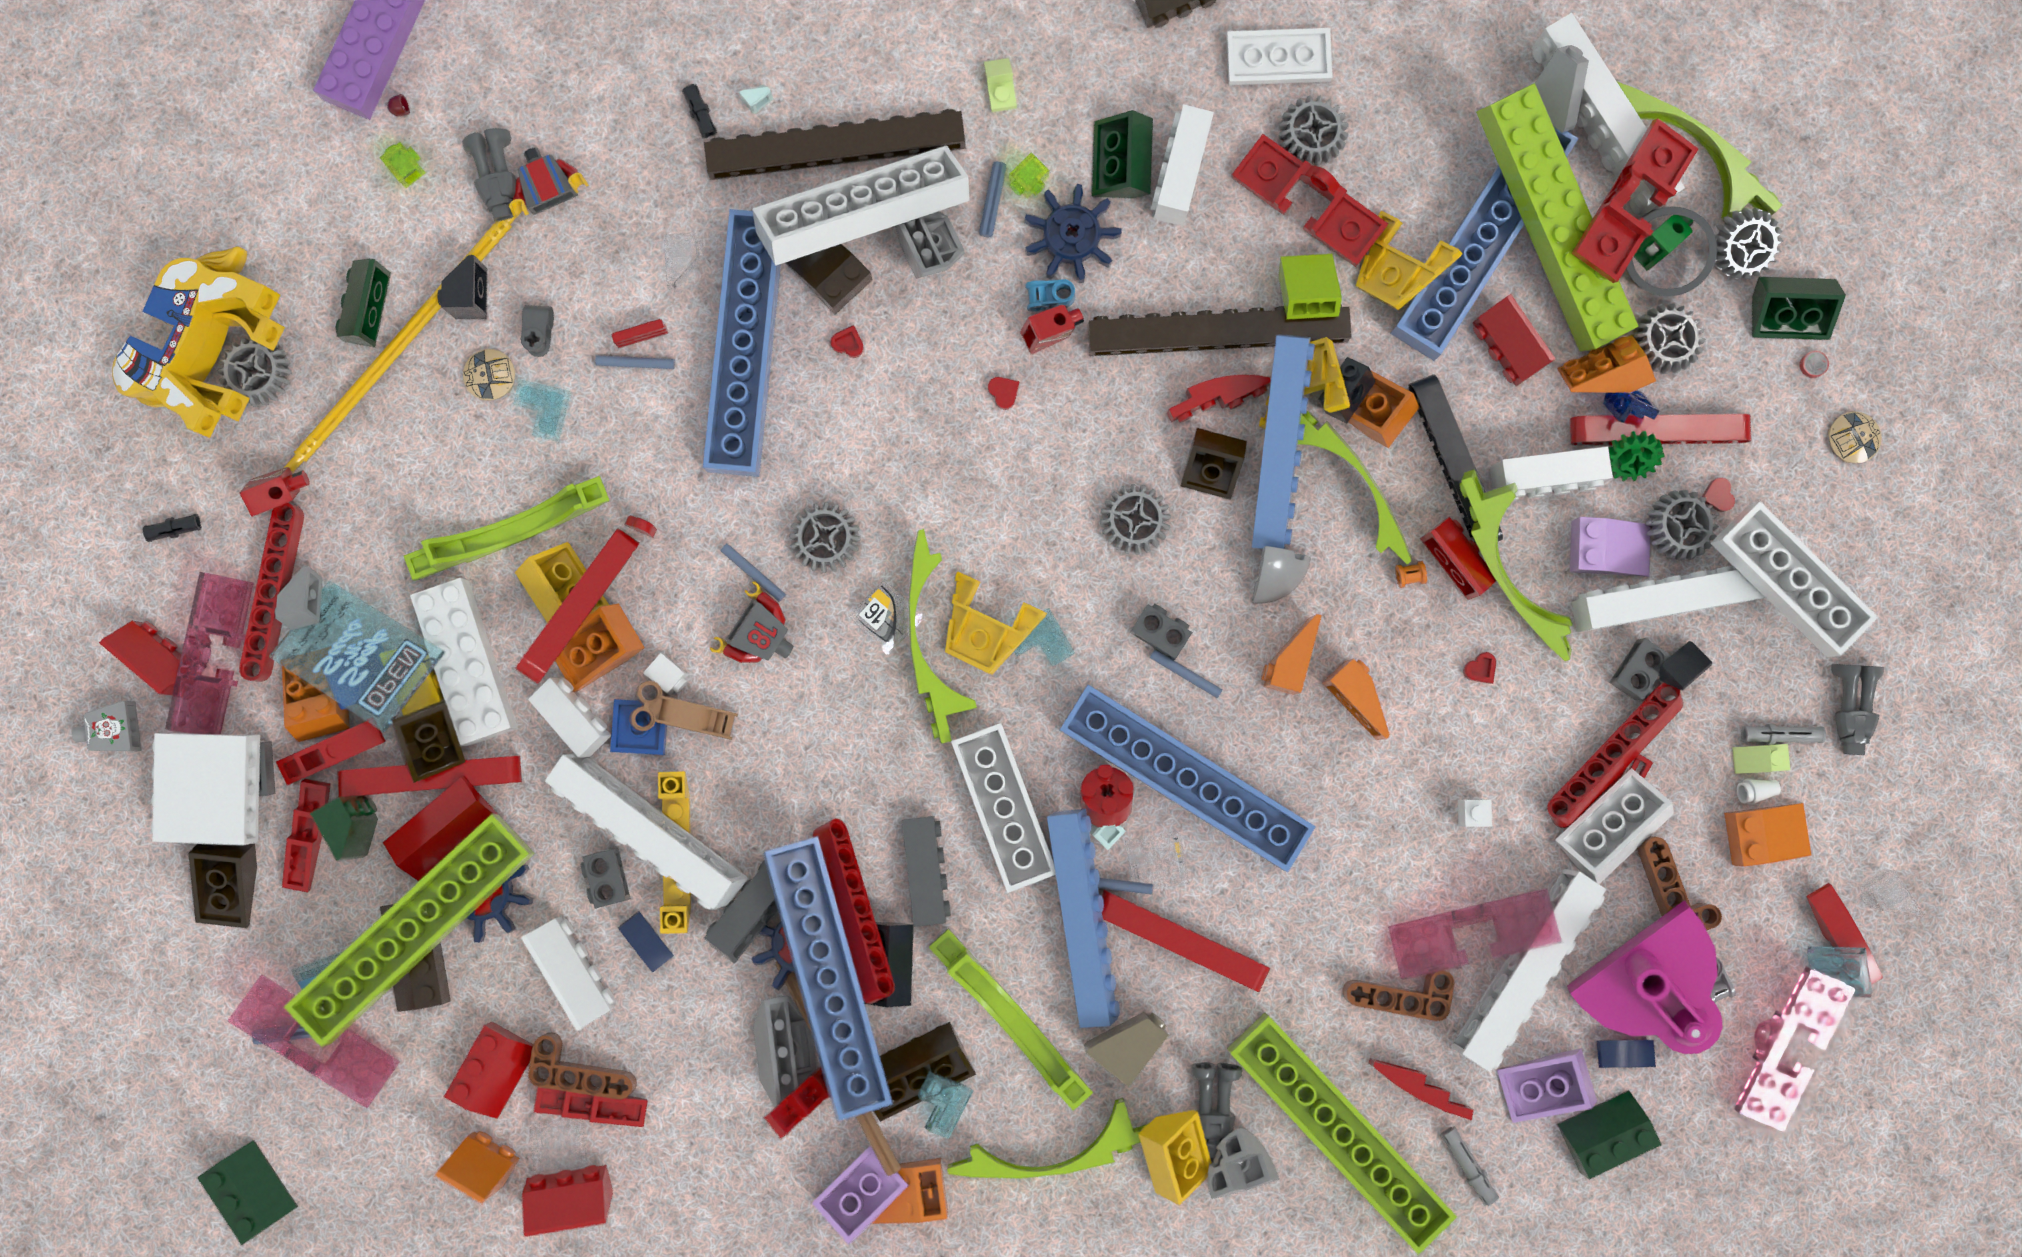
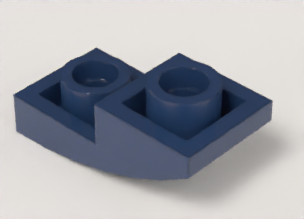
(645, 941)
(1626, 1053)

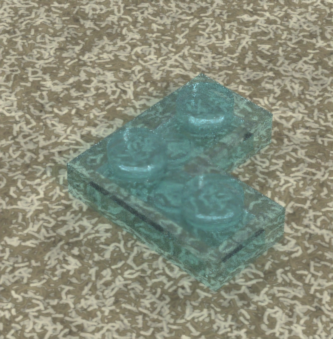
(551, 407)
(1050, 638)
(1847, 962)
(949, 1101)

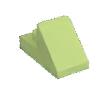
(1000, 85)
(1761, 758)

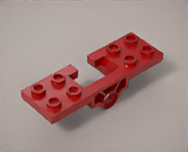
(1344, 225)
(1614, 232)

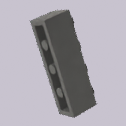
(924, 871)
(743, 917)

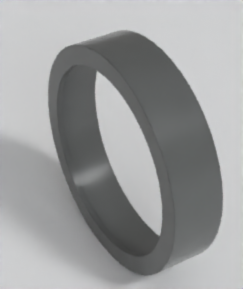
(1672, 210)

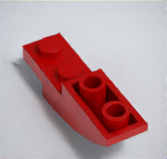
(1228, 391)
(329, 752)

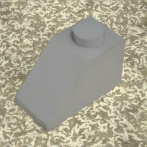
(300, 600)

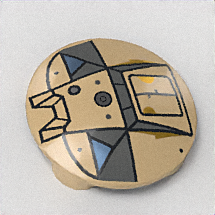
(489, 374)
(1855, 437)

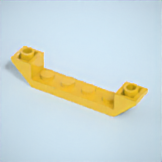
(675, 805)

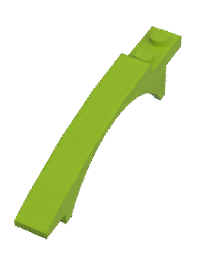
(1737, 184)
(1329, 439)
(1488, 511)
(468, 546)
(941, 698)
(999, 1004)
(1115, 1136)

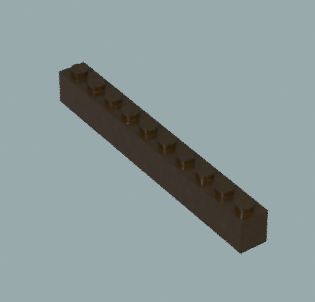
(834, 144)
(1208, 331)

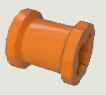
(1411, 574)

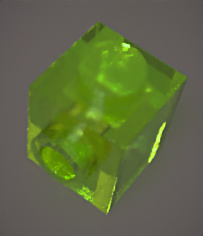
(403, 163)
(1029, 176)

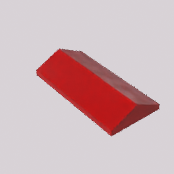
(438, 829)

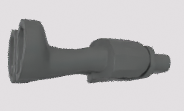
(493, 188)
(1853, 725)
(1220, 1121)

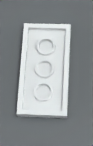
(1279, 56)

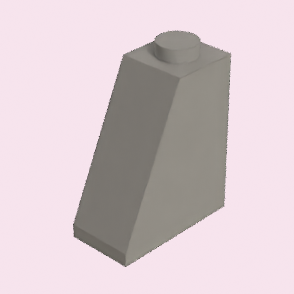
(1563, 85)

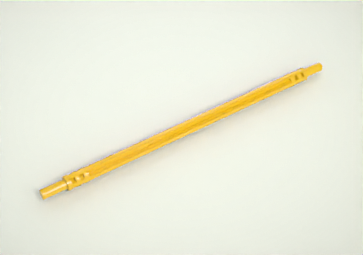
(388, 355)

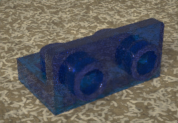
(1625, 403)

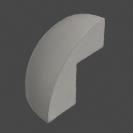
(1279, 574)
(1239, 1165)

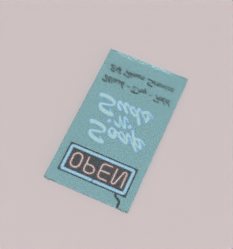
(359, 657)

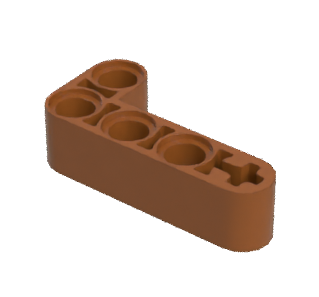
(1671, 882)
(1396, 996)
(582, 1072)

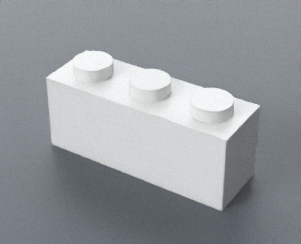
(570, 717)

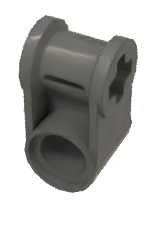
(537, 323)

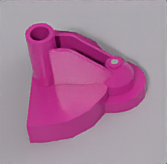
(1658, 984)

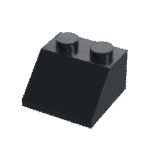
(465, 290)

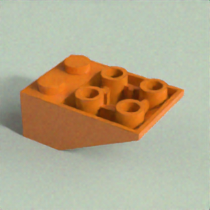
(1610, 369)
(310, 711)
(923, 1198)

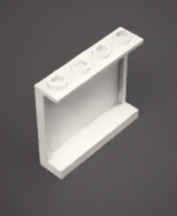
(205, 788)

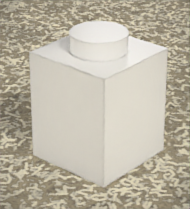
(666, 674)
(1475, 813)

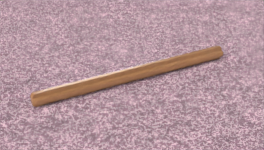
(866, 1120)

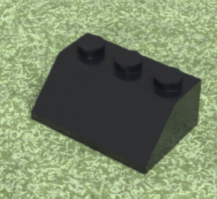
(898, 948)

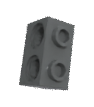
(1157, 638)
(1635, 665)
(612, 876)

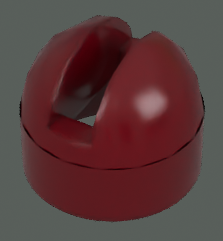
(396, 104)

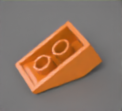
(1384, 411)
(599, 646)
(1290, 665)
(1357, 693)
(1767, 835)
(478, 1166)

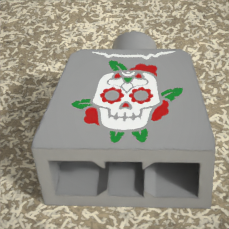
(110, 728)

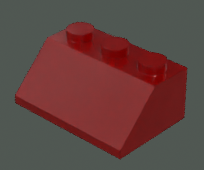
(1512, 340)
(1459, 558)
(145, 654)
(490, 1071)
(566, 1200)

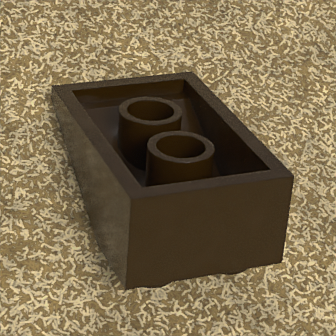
(832, 275)
(428, 741)
(223, 883)

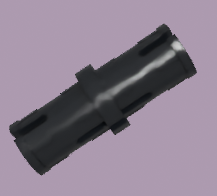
(699, 111)
(172, 528)

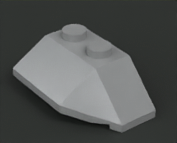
(929, 244)
(782, 1047)

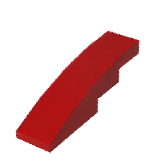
(305, 837)
(1839, 925)
(1414, 1083)
(798, 1104)
(596, 1109)

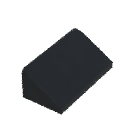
(1684, 666)

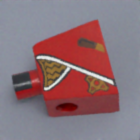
(1050, 327)
(272, 490)

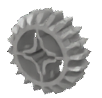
(1333, 125)
(1745, 228)
(1684, 322)
(256, 361)
(1691, 510)
(812, 518)
(1146, 521)

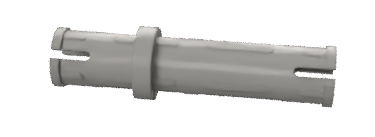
(1771, 734)
(1475, 1175)

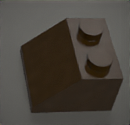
(1214, 463)

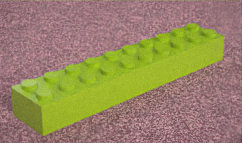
(1554, 215)
(409, 930)
(1342, 1133)

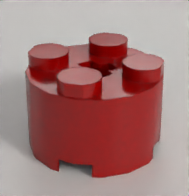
(1107, 796)

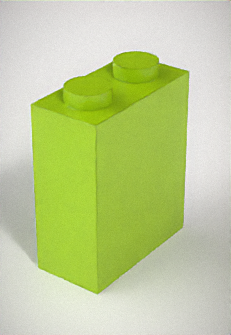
(1309, 286)

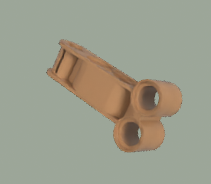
(682, 714)

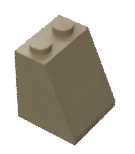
(1128, 1046)

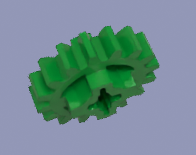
(1635, 455)

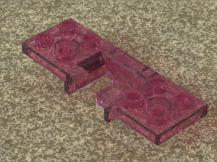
(198, 699)
(1519, 921)
(354, 1067)
(1777, 1088)

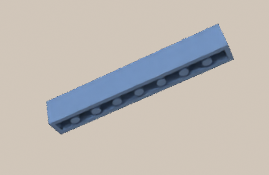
(1281, 441)
(1083, 918)

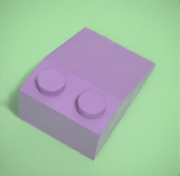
(1609, 547)
(1548, 1086)
(859, 1196)

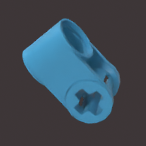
(1047, 294)

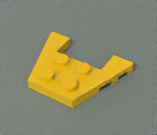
(1397, 276)
(1324, 375)
(981, 638)

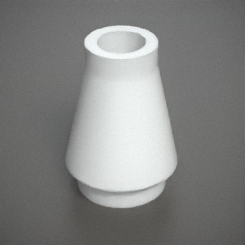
(1754, 791)

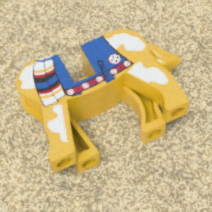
(200, 304)

